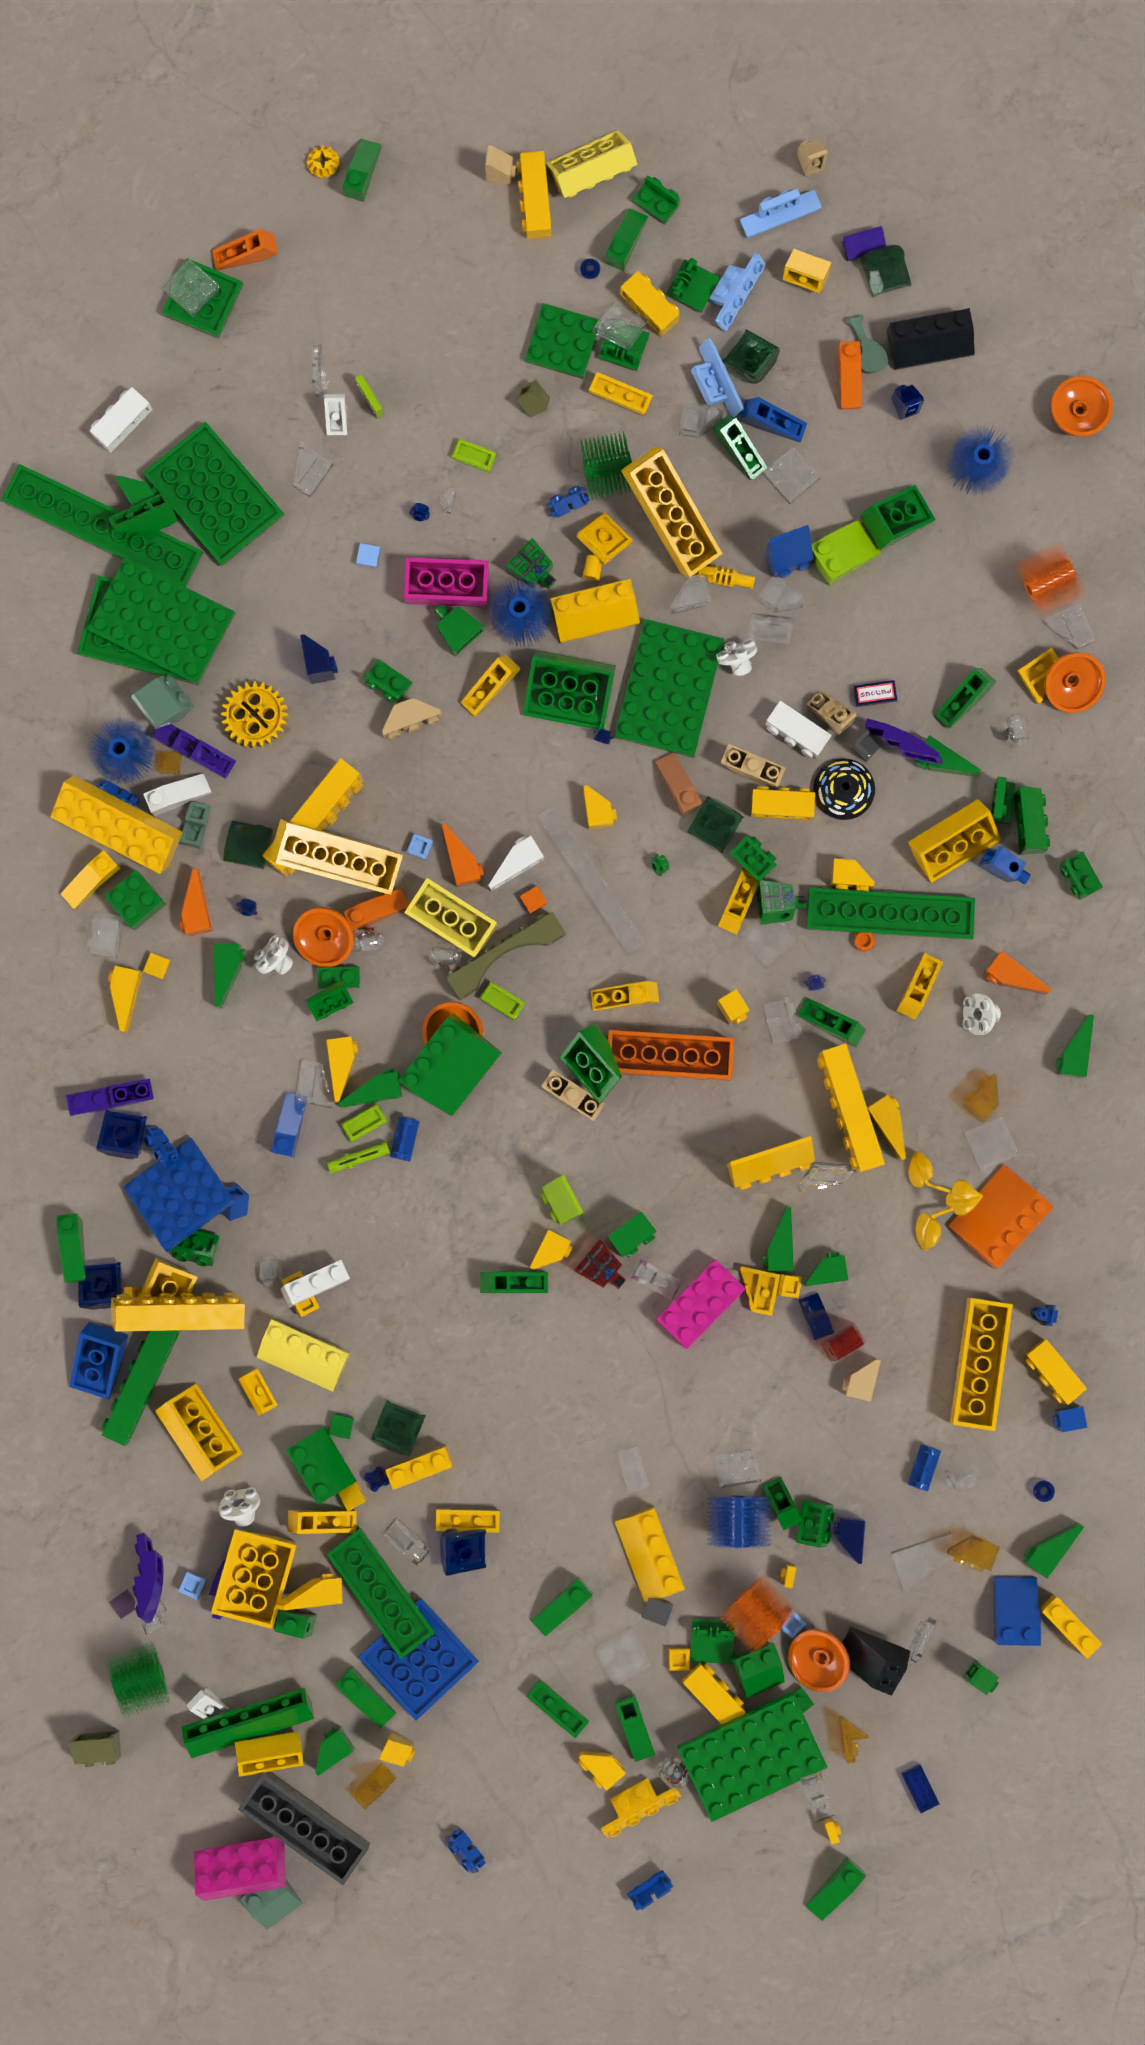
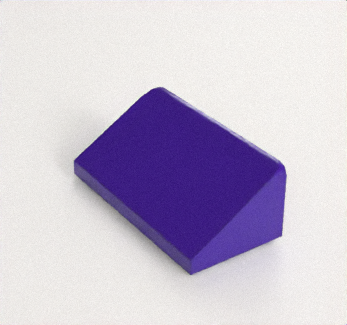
(863, 242)

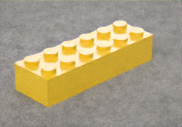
(671, 511)
(325, 803)
(116, 824)
(335, 857)
(851, 1108)
(177, 1313)
(981, 1364)

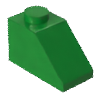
(136, 490)
(829, 1270)
(782, 1503)
(981, 1677)
(333, 1749)

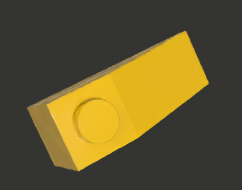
(490, 684)
(90, 879)
(739, 902)
(919, 987)
(124, 991)
(341, 1059)
(888, 1121)
(321, 1521)
(314, 1593)

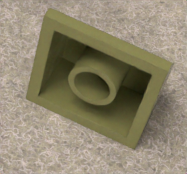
(95, 1748)

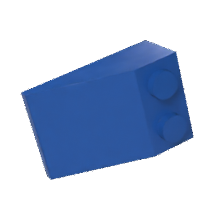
(789, 552)
(98, 1360)
(1016, 1611)

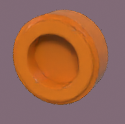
(864, 941)

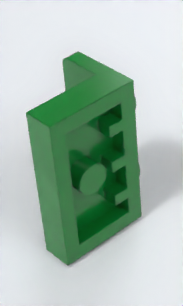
(657, 199)
(387, 681)
(1002, 800)
(754, 858)
(1080, 875)
(329, 1001)
(197, 1248)
(816, 1524)

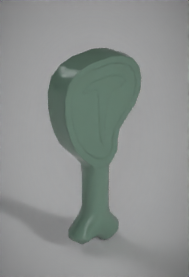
(872, 353)

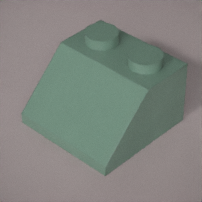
(162, 701)
(271, 1905)

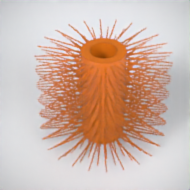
(1050, 579)
(759, 1615)

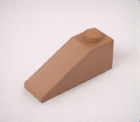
(679, 784)

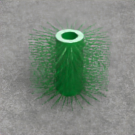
(606, 465)
(138, 1679)

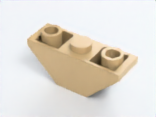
(831, 712)
(409, 717)
(752, 766)
(572, 1095)

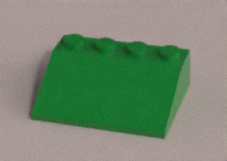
(569, 690)
(450, 1065)

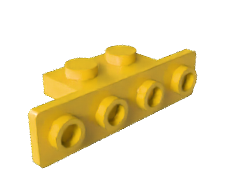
(636, 1804)

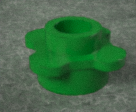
(660, 864)

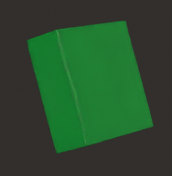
(341, 1426)

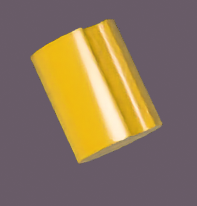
(592, 568)

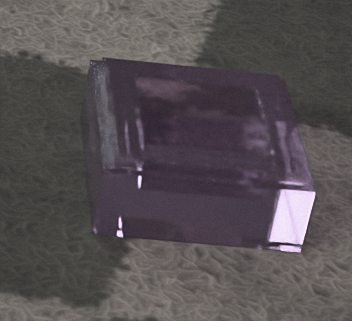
(123, 1604)

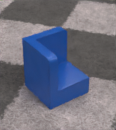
(240, 1206)

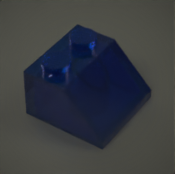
(318, 662)

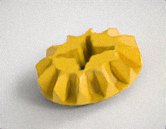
(330, 166)

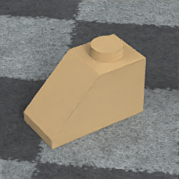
(812, 156)
(499, 166)
(862, 1381)

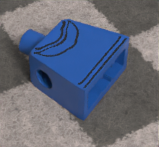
(1004, 865)

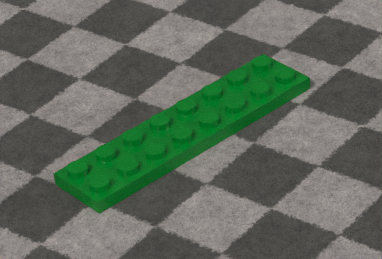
(891, 913)

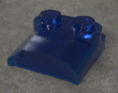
(121, 1135)
(101, 1285)
(462, 1550)

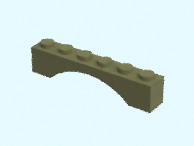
(543, 932)

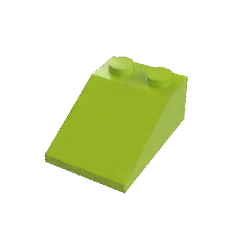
(844, 552)
(562, 1200)

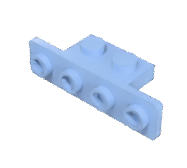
(779, 211)
(734, 289)
(715, 381)

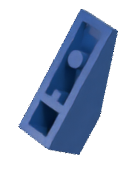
(772, 419)
(288, 1127)

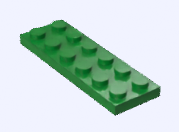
(381, 1593)

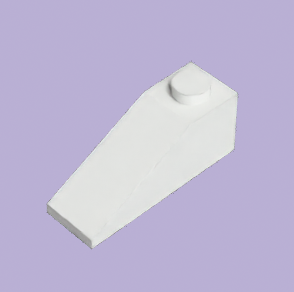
(176, 794)
(520, 859)

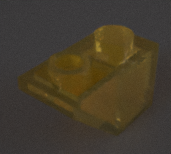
(984, 1100)
(975, 1551)

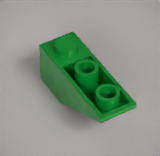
(634, 1727)

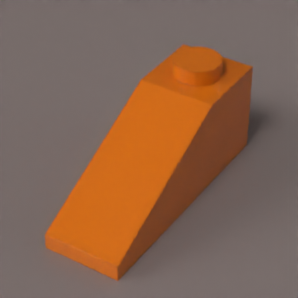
(245, 250)
(849, 374)
(463, 862)
(376, 909)
(195, 910)
(1011, 974)

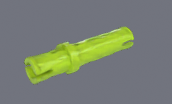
(335, 1166)

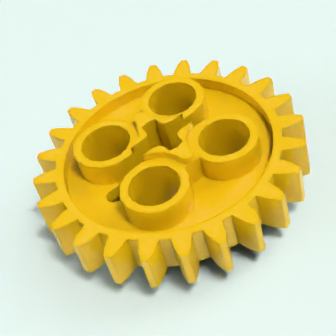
(241, 727)

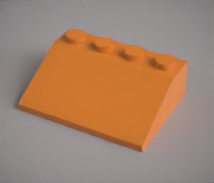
(1002, 1217)

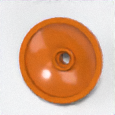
(1082, 394)
(1083, 690)
(316, 944)
(441, 1012)
(811, 1667)

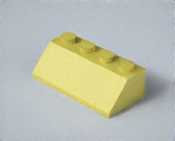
(592, 164)
(451, 918)
(302, 1354)

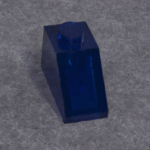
(907, 401)
(815, 1316)
(851, 1536)

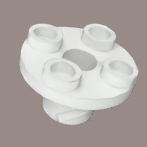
(738, 656)
(273, 957)
(980, 1014)
(239, 1506)

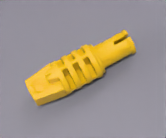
(726, 577)

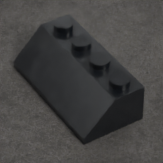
(931, 339)

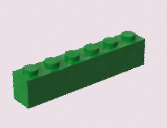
(139, 1385)
(247, 1722)

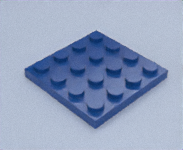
(179, 1197)
(426, 1671)

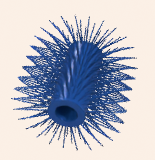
(980, 460)
(521, 612)
(116, 745)
(739, 1521)

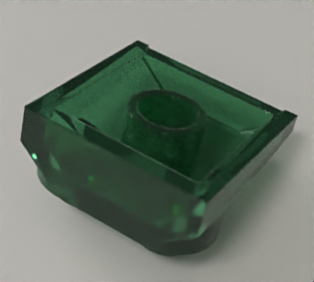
(885, 269)
(752, 357)
(715, 823)
(247, 844)
(397, 1429)

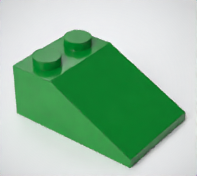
(897, 517)
(592, 1062)

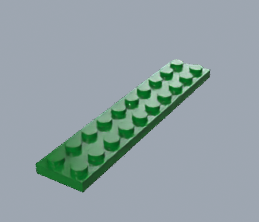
(89, 522)

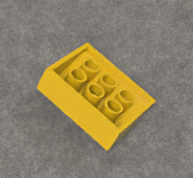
(771, 1162)
(254, 1578)

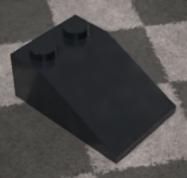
(876, 1660)

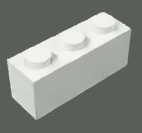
(120, 419)
(797, 730)
(314, 1283)

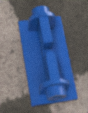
(560, 504)
(112, 789)
(404, 1139)
(155, 1140)
(1047, 1315)
(924, 1467)
(470, 1858)
(641, 1894)

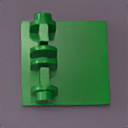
(693, 285)
(627, 358)
(712, 1641)

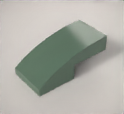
(195, 825)

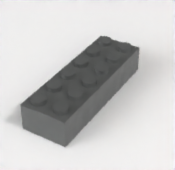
(304, 1827)

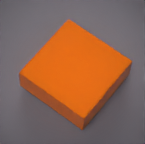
(533, 899)

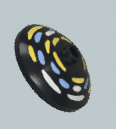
(843, 803)

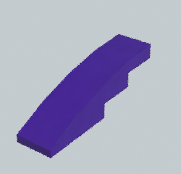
(908, 745)
(195, 749)

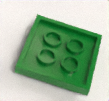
(215, 312)
(562, 341)

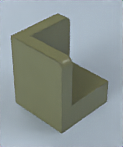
(533, 398)

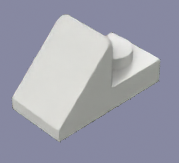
(335, 414)
(207, 1704)

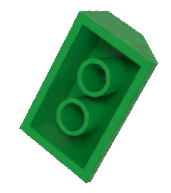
(1031, 821)
(321, 1465)

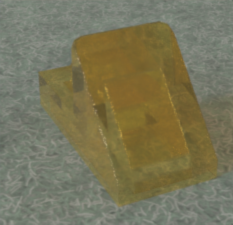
(849, 1733)
(373, 1785)

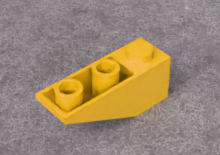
(625, 996)

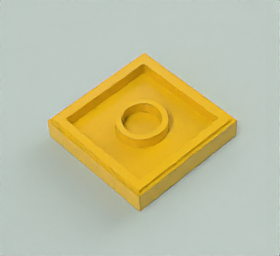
(604, 538)

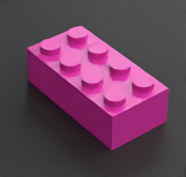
(446, 582)
(701, 1303)
(239, 1869)

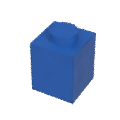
(1070, 1419)

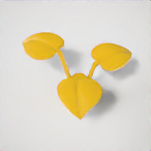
(961, 1200)

